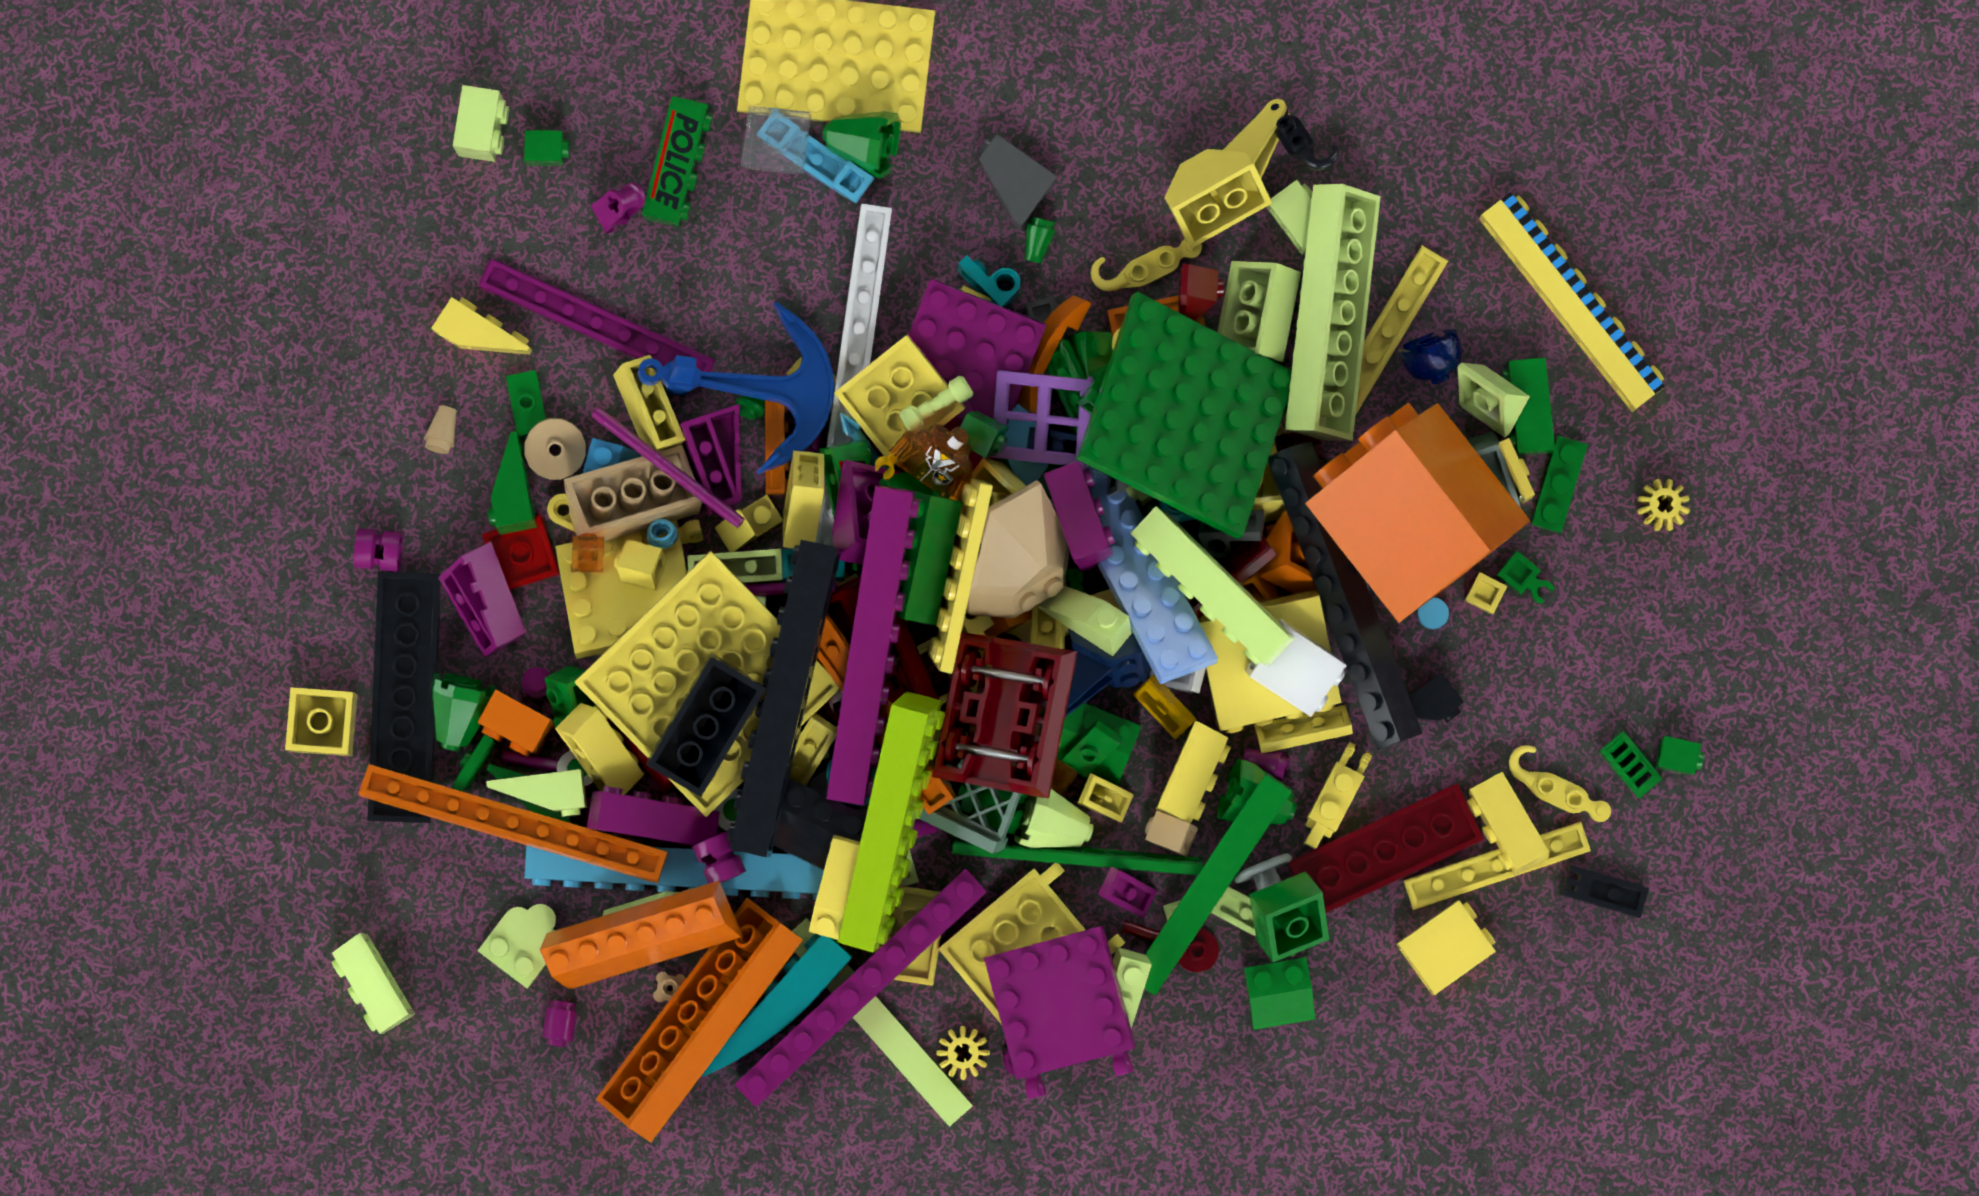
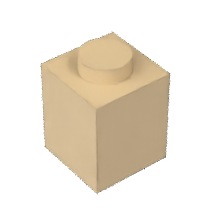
(1170, 833)

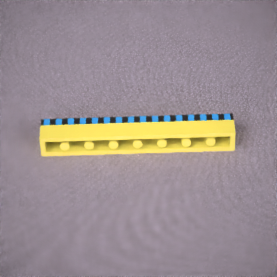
(1572, 302)

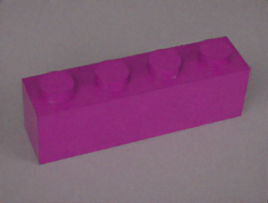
(650, 818)

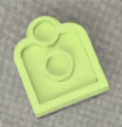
(517, 942)

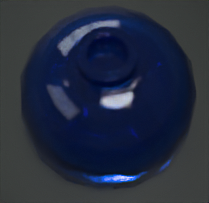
(1432, 356)

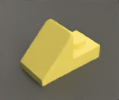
(759, 519)

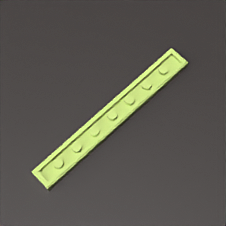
(900, 1047)

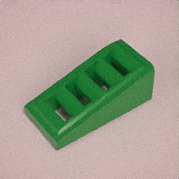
(1611, 746)

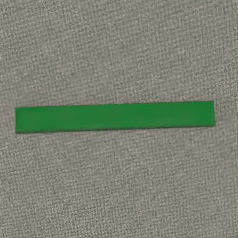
(1089, 857)
(1214, 879)

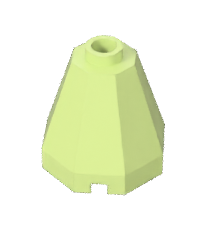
(1053, 823)

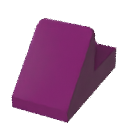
(1127, 892)

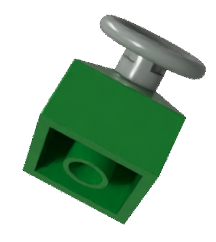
(1286, 912)

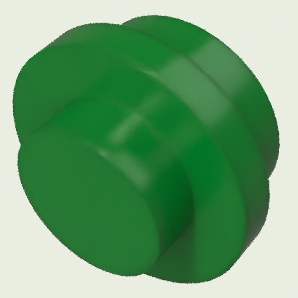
(750, 407)

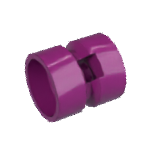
(367, 549)
(719, 859)

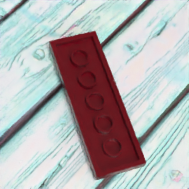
(1390, 848)

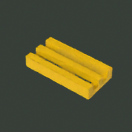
(1164, 707)

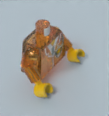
(934, 458)

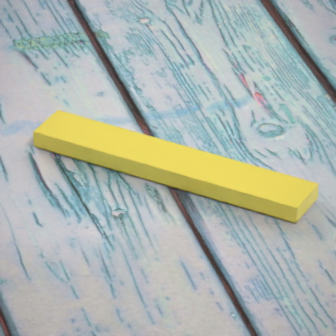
(1397, 317)
(1488, 869)

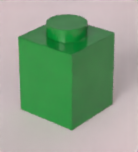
(545, 148)
(984, 434)
(1679, 756)

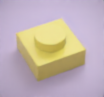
(1485, 593)

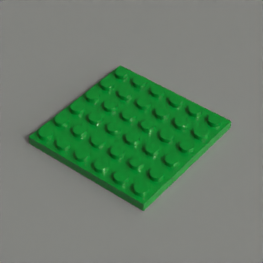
(1186, 415)

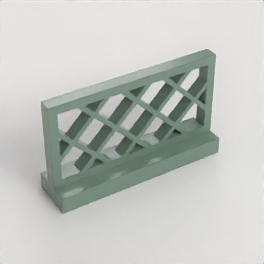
(970, 829)

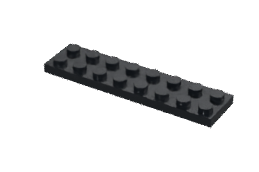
(402, 682)

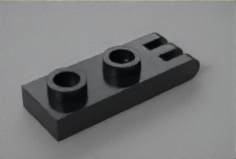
(1605, 891)

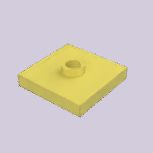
(1517, 471)

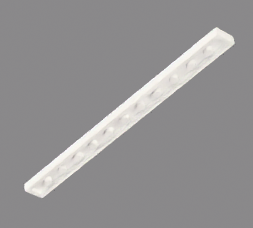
(857, 328)

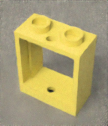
(803, 498)

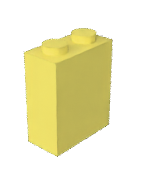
(1447, 946)

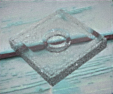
(776, 140)

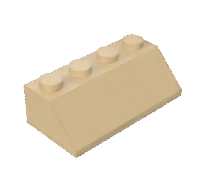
(629, 496)

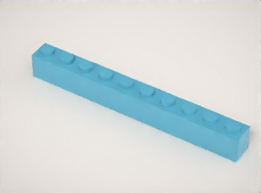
(763, 875)

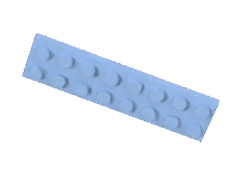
(1155, 605)

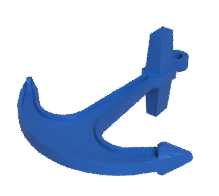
(805, 392)

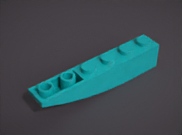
(785, 999)

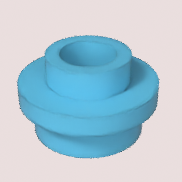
(658, 527)

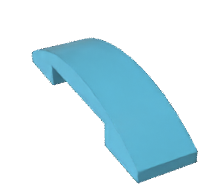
(835, 172)

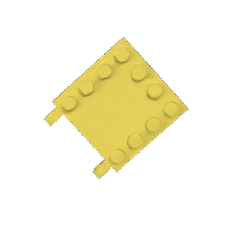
(602, 605)
(1017, 919)

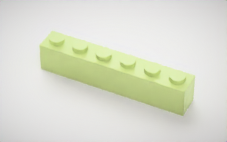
(1212, 586)

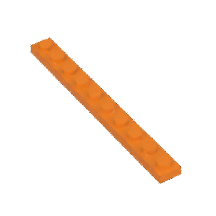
(513, 824)

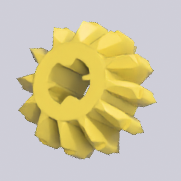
(1652, 503)
(972, 1050)

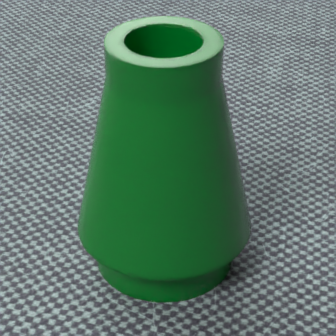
(1038, 238)

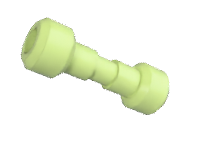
(958, 391)

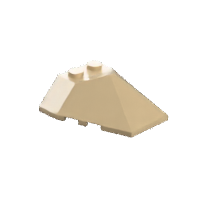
(1020, 556)

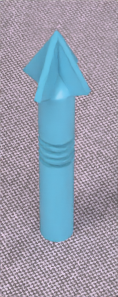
(852, 428)

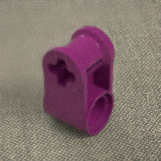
(618, 206)

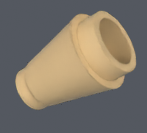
(441, 431)

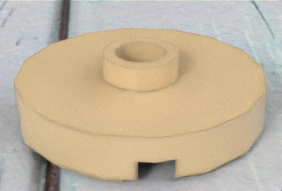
(552, 432)

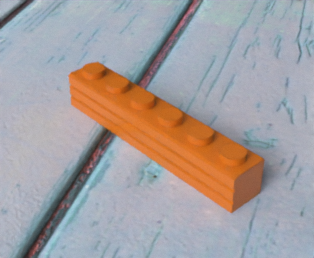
(774, 436)

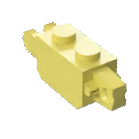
(1335, 797)

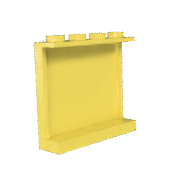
(1239, 698)

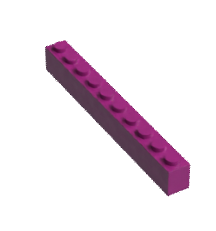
(871, 644)
(860, 988)

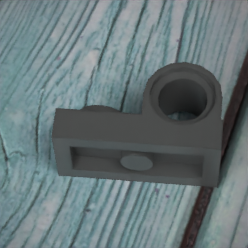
(1219, 543)

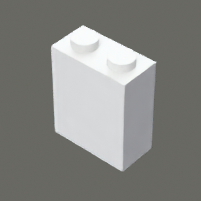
(1301, 672)

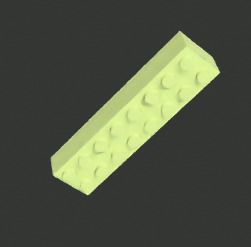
(1332, 312)

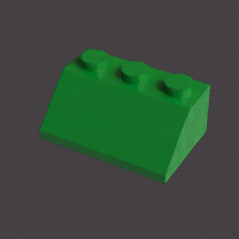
(1082, 719)

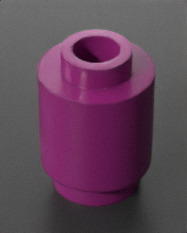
(559, 1023)

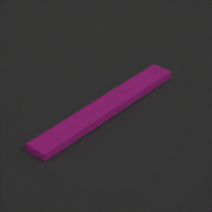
(584, 316)

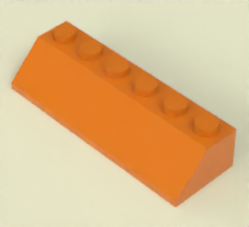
(640, 936)

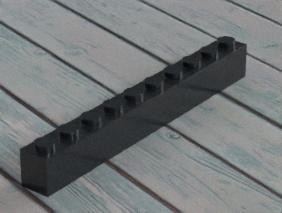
(1345, 604)
(784, 699)

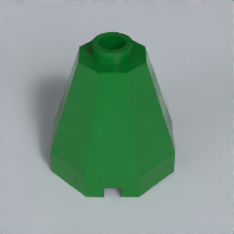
(864, 140)
(457, 708)
(1242, 782)

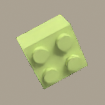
(479, 123)

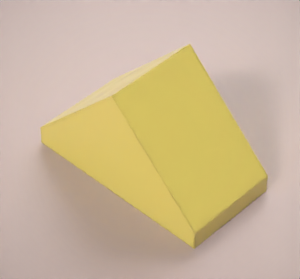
(1105, 798)

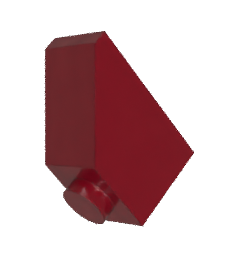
(1198, 291)

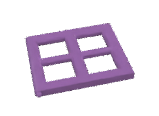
(1042, 417)

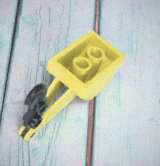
(1226, 184)

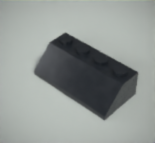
(705, 724)
(810, 823)

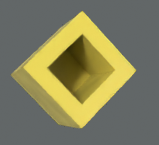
(640, 564)

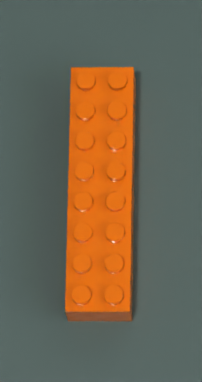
(698, 1022)

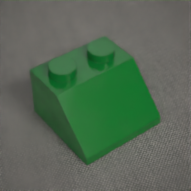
(1279, 993)

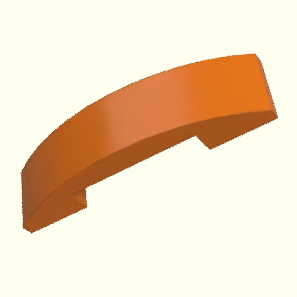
(1066, 315)

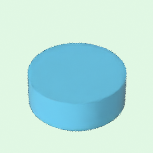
(1433, 614)

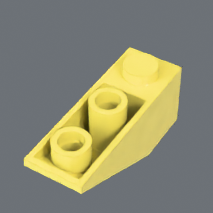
(471, 331)

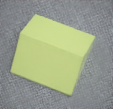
(1490, 397)

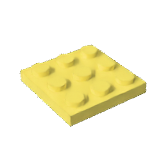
(888, 386)

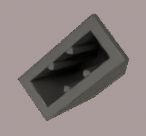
(1015, 178)

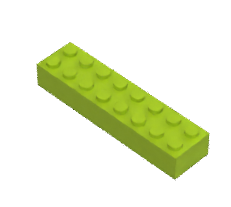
(891, 821)

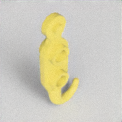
(1146, 267)
(1557, 790)

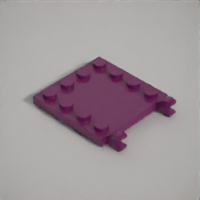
(1060, 1006)

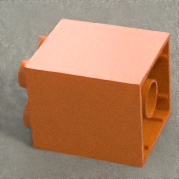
(1414, 507)

